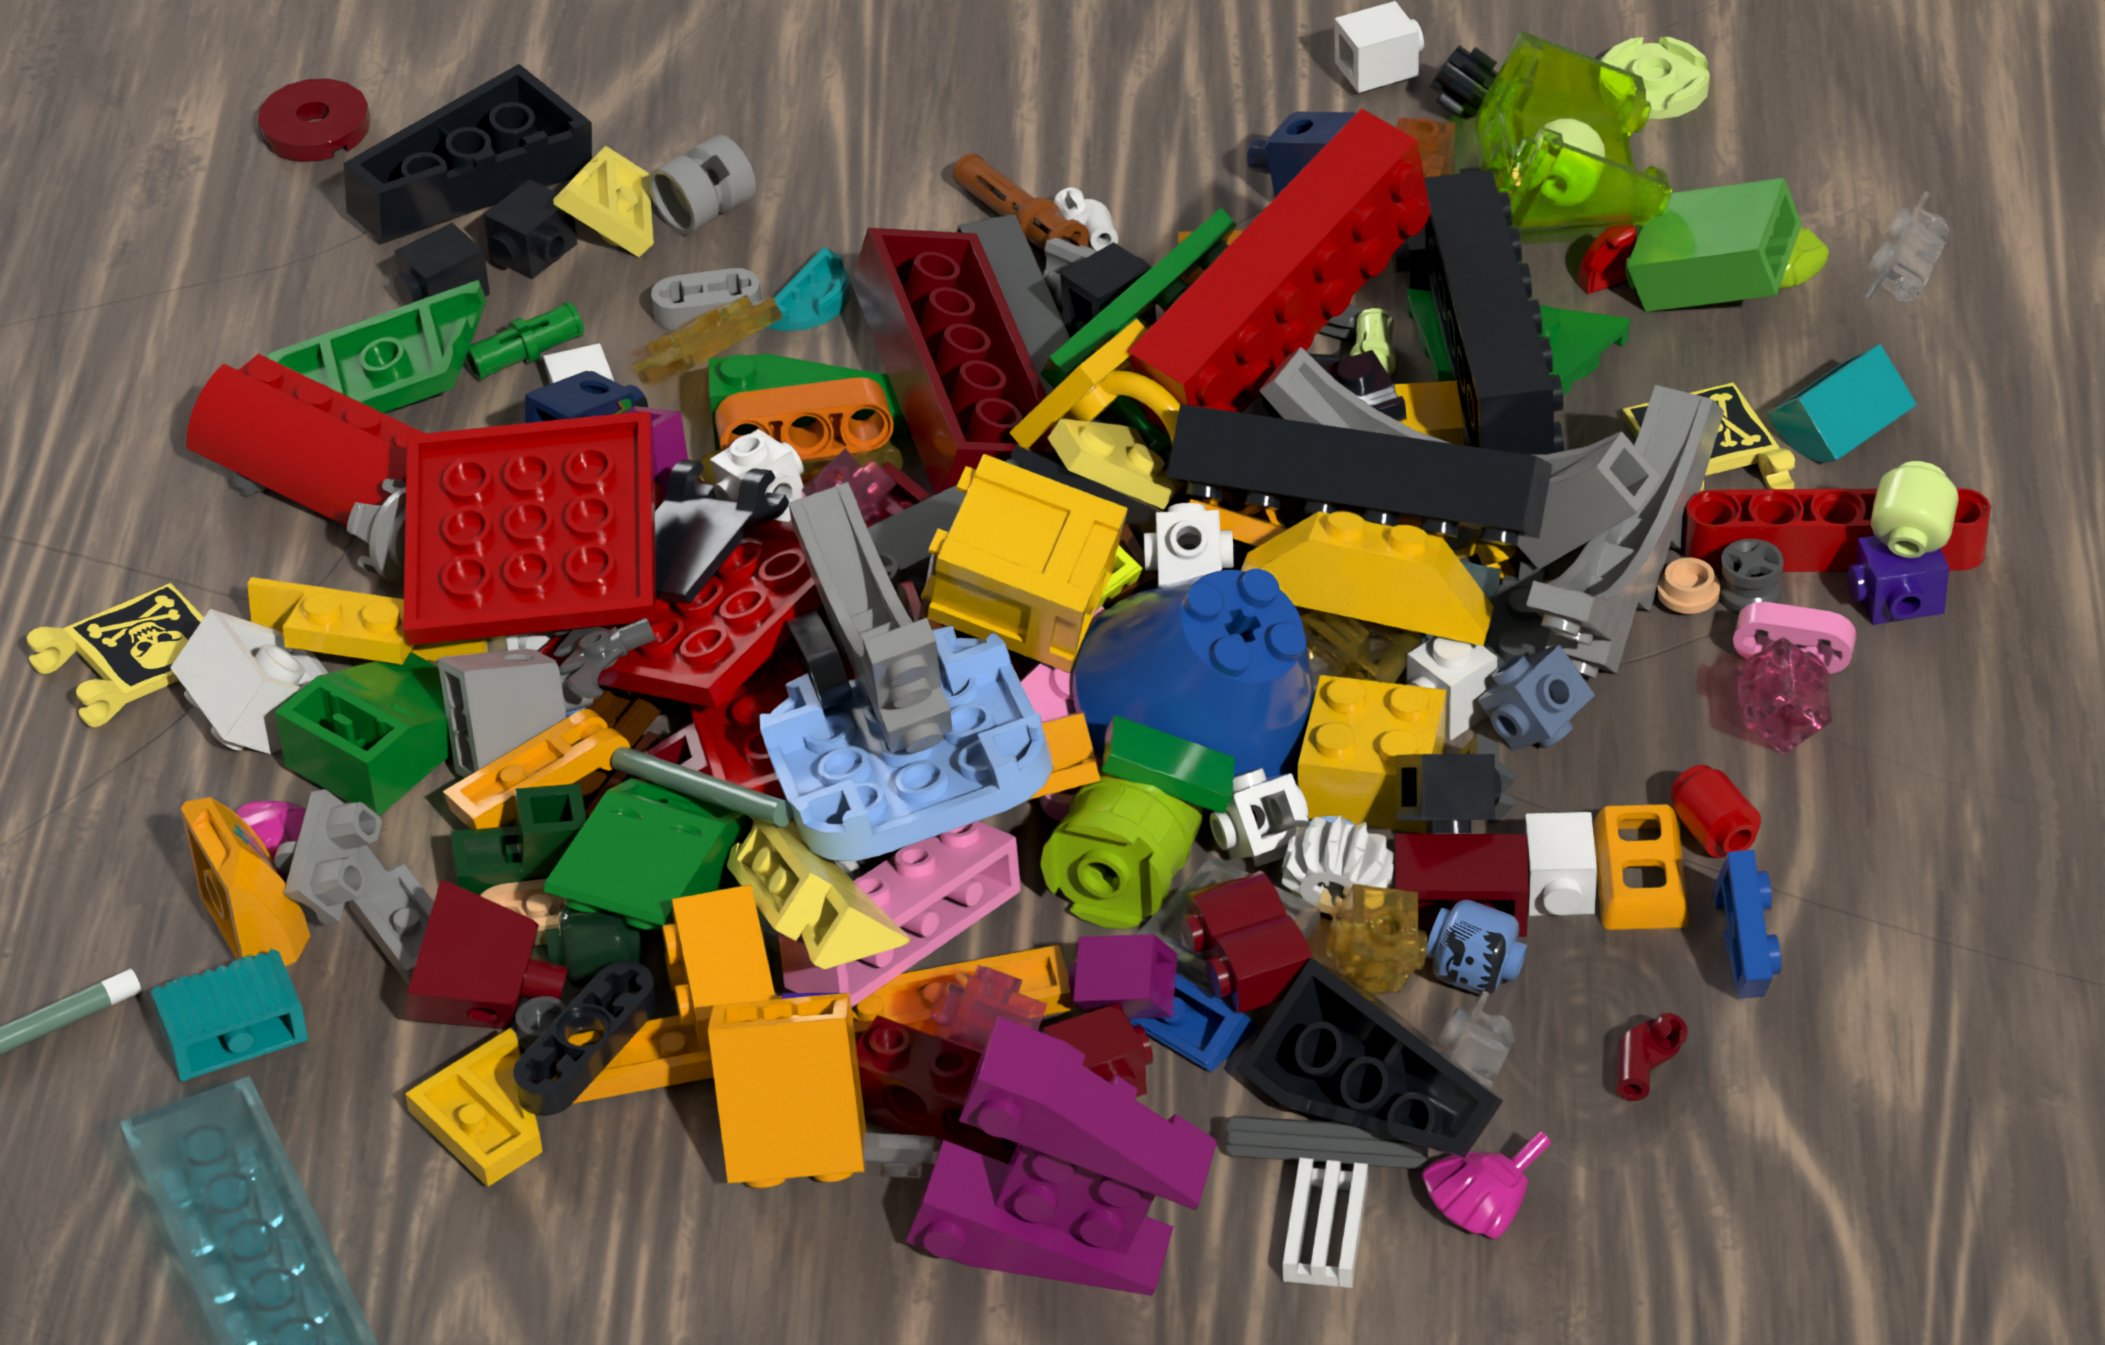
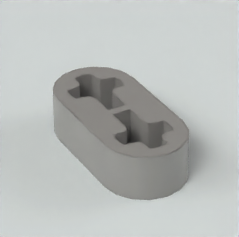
(685, 296)

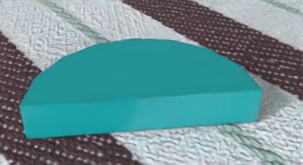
(814, 293)

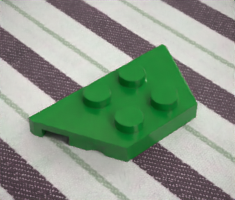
(1574, 338)
(395, 354)

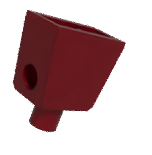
(477, 963)

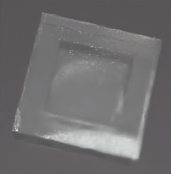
(900, 1154)

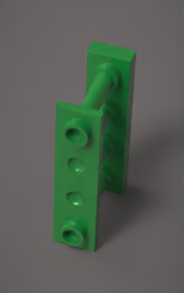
(1159, 286)

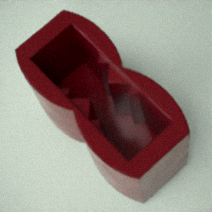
(1246, 940)

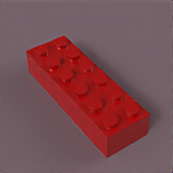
(1289, 270)

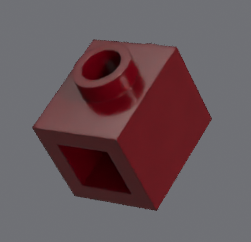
(1108, 1044)

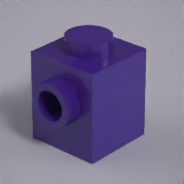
(1897, 586)

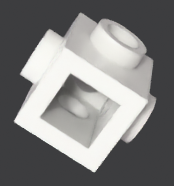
(759, 452)
(1187, 544)
(1279, 812)

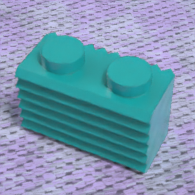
(229, 1014)

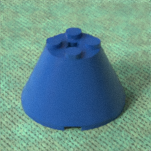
(1206, 663)

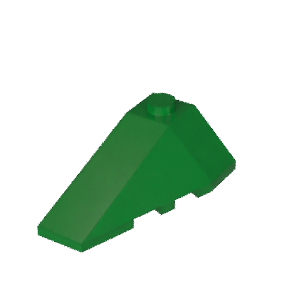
(769, 371)

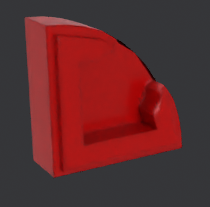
(1607, 258)

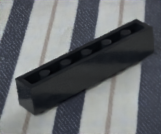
(1360, 472)

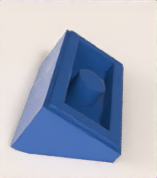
(1201, 1026)

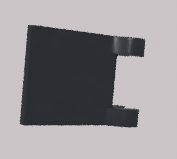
(700, 532)

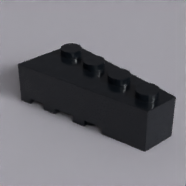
(467, 156)

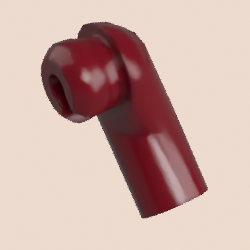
(1645, 1049)

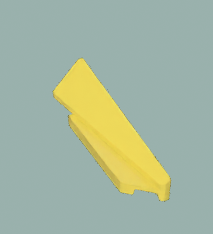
(811, 897)

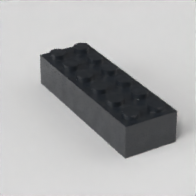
(1487, 317)

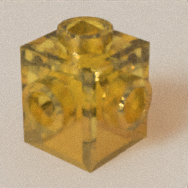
(1377, 938)

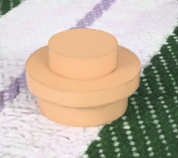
(1688, 586)

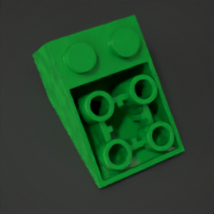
(367, 730)
(645, 851)

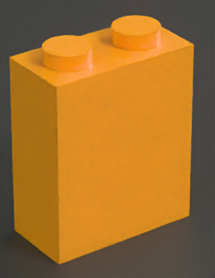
(788, 1089)

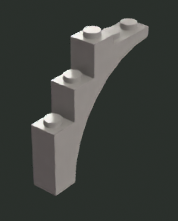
(1587, 485)
(1620, 569)
(887, 650)

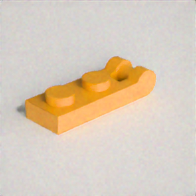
(549, 759)

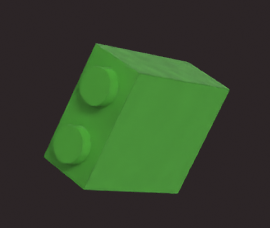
(1715, 246)

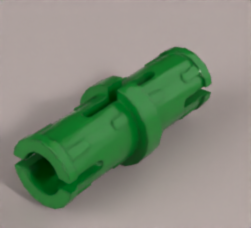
(524, 340)

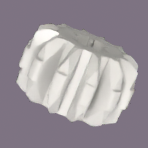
(1332, 857)

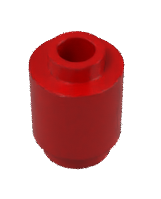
(1714, 811)

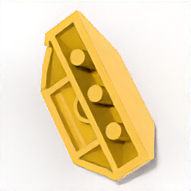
(1376, 575)

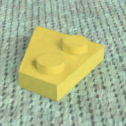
(613, 200)
(1114, 458)

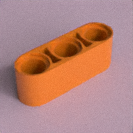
(827, 401)

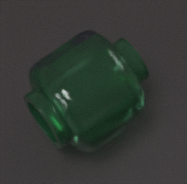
(591, 942)

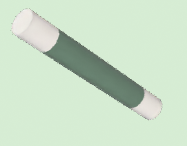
(68, 1010)

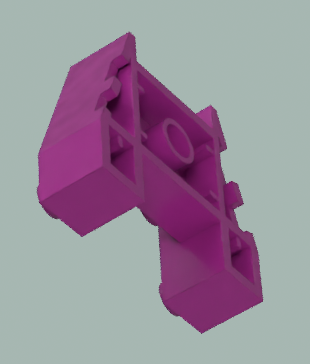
(1077, 1180)

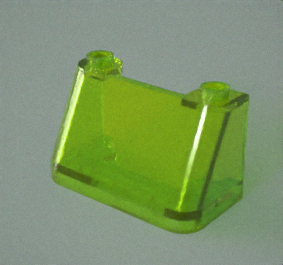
(1548, 179)

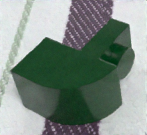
(543, 830)

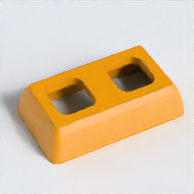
(1640, 907)

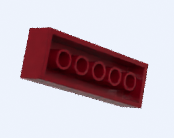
(947, 347)

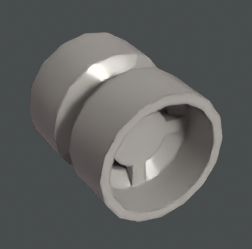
(702, 184)

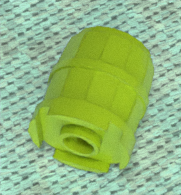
(1119, 850)

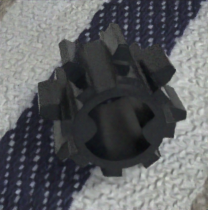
(1464, 80)

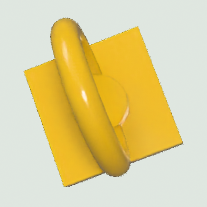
(1095, 387)

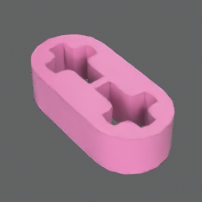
(1801, 627)

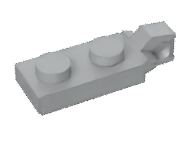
(393, 911)

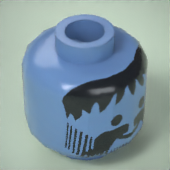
(1475, 947)

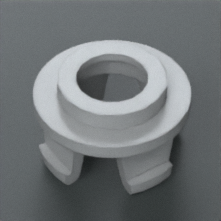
(384, 532)

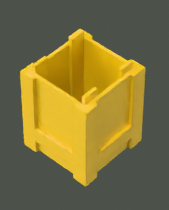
(1024, 561)

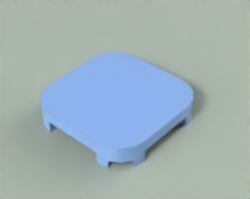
(864, 801)

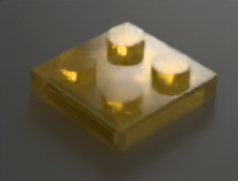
(705, 337)

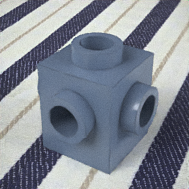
(1535, 698)

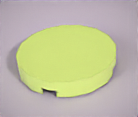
(1671, 71)

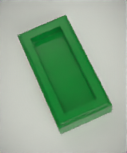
(1168, 763)

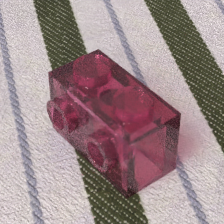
(973, 1003)

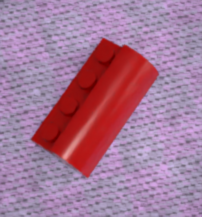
(298, 437)

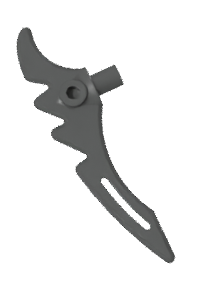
(597, 650)

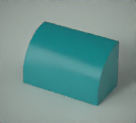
(1843, 407)

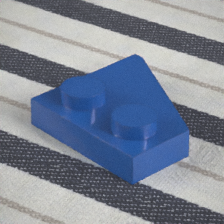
(1750, 950)

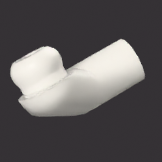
(1090, 213)

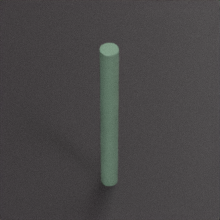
(702, 786)

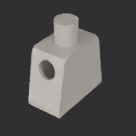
(501, 702)

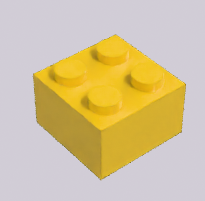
(1354, 744)

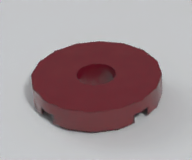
(286, 113)

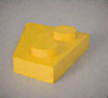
(477, 1110)

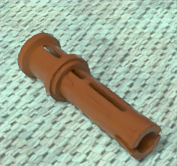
(982, 179)

